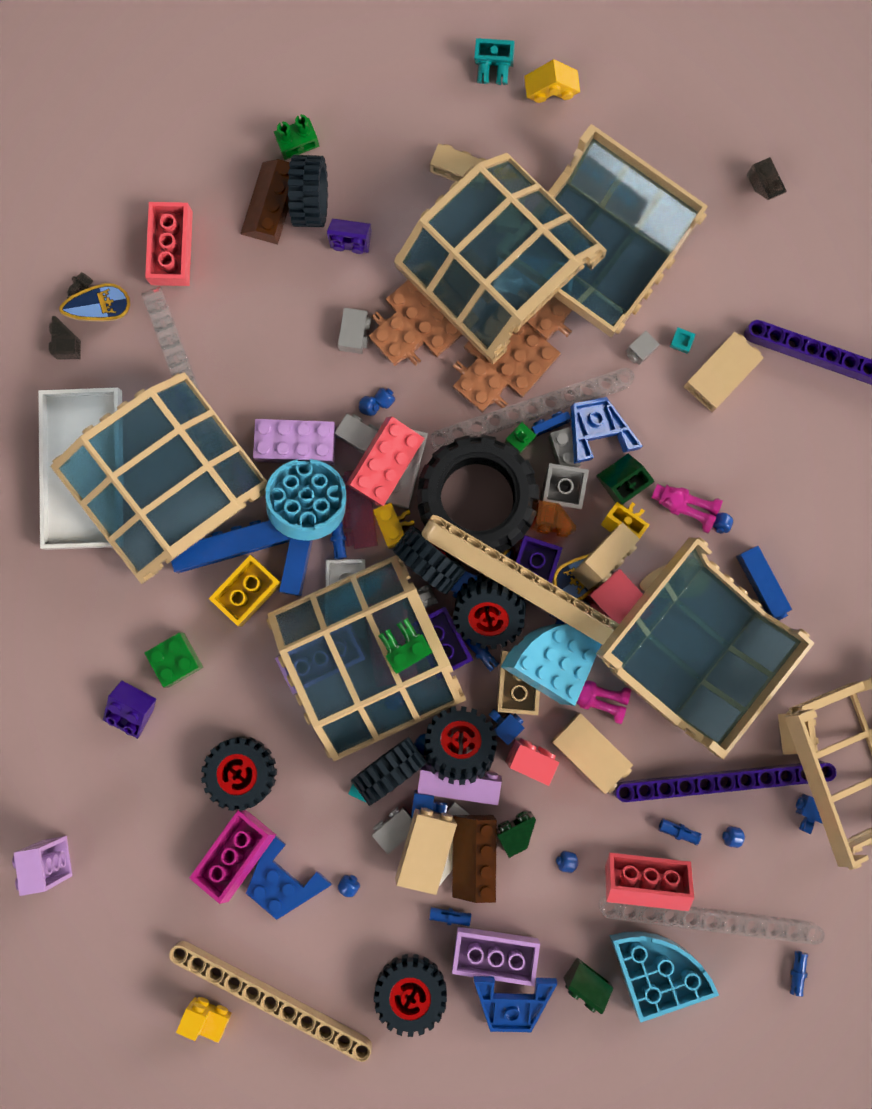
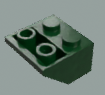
(625, 479)
(517, 833)
(588, 985)

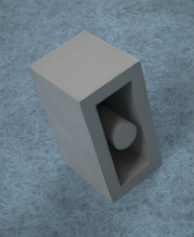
(353, 331)
(355, 432)
(562, 447)
(394, 830)

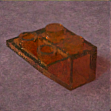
(553, 518)

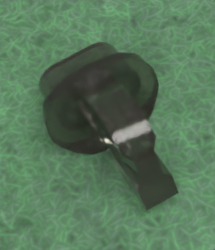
(79, 284)

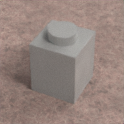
(642, 348)

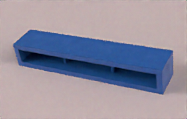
(229, 545)

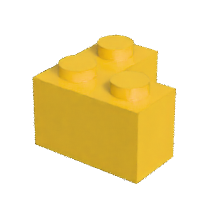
(550, 80)
(203, 1020)

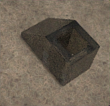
(766, 179)
(63, 342)

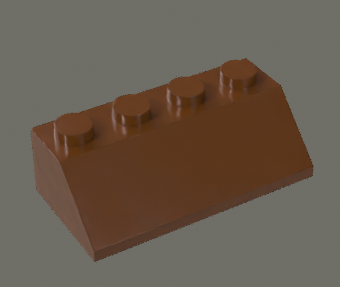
(268, 203)
(474, 858)

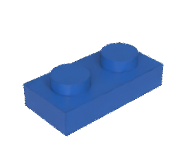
(557, 420)

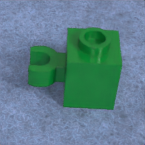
(521, 437)

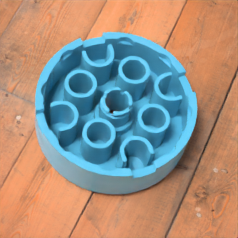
(305, 499)

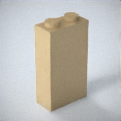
(723, 371)
(592, 753)
(425, 851)

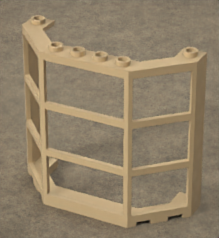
(795, 718)

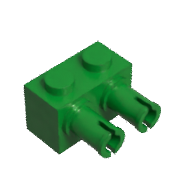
(296, 138)
(412, 651)

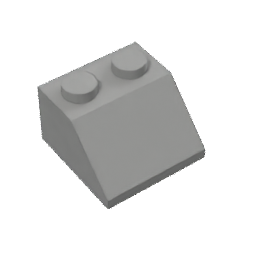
(564, 485)

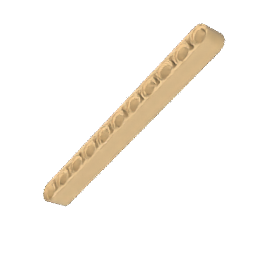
(518, 579)
(277, 1009)

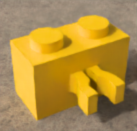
(621, 514)
(390, 524)

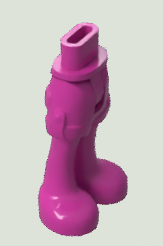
(676, 501)
(588, 699)

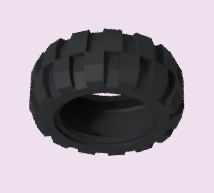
(492, 453)

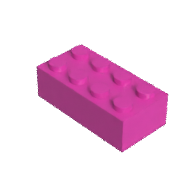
(232, 856)

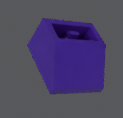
(349, 235)
(129, 709)

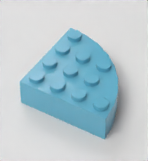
(554, 661)
(660, 974)

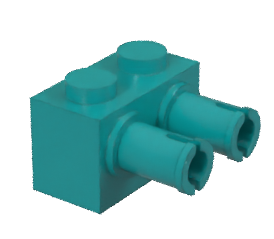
(495, 53)

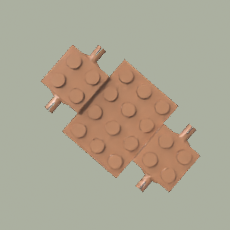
(412, 326)
(523, 363)

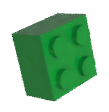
(173, 660)

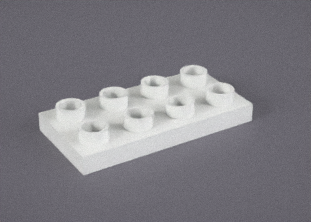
(61, 422)

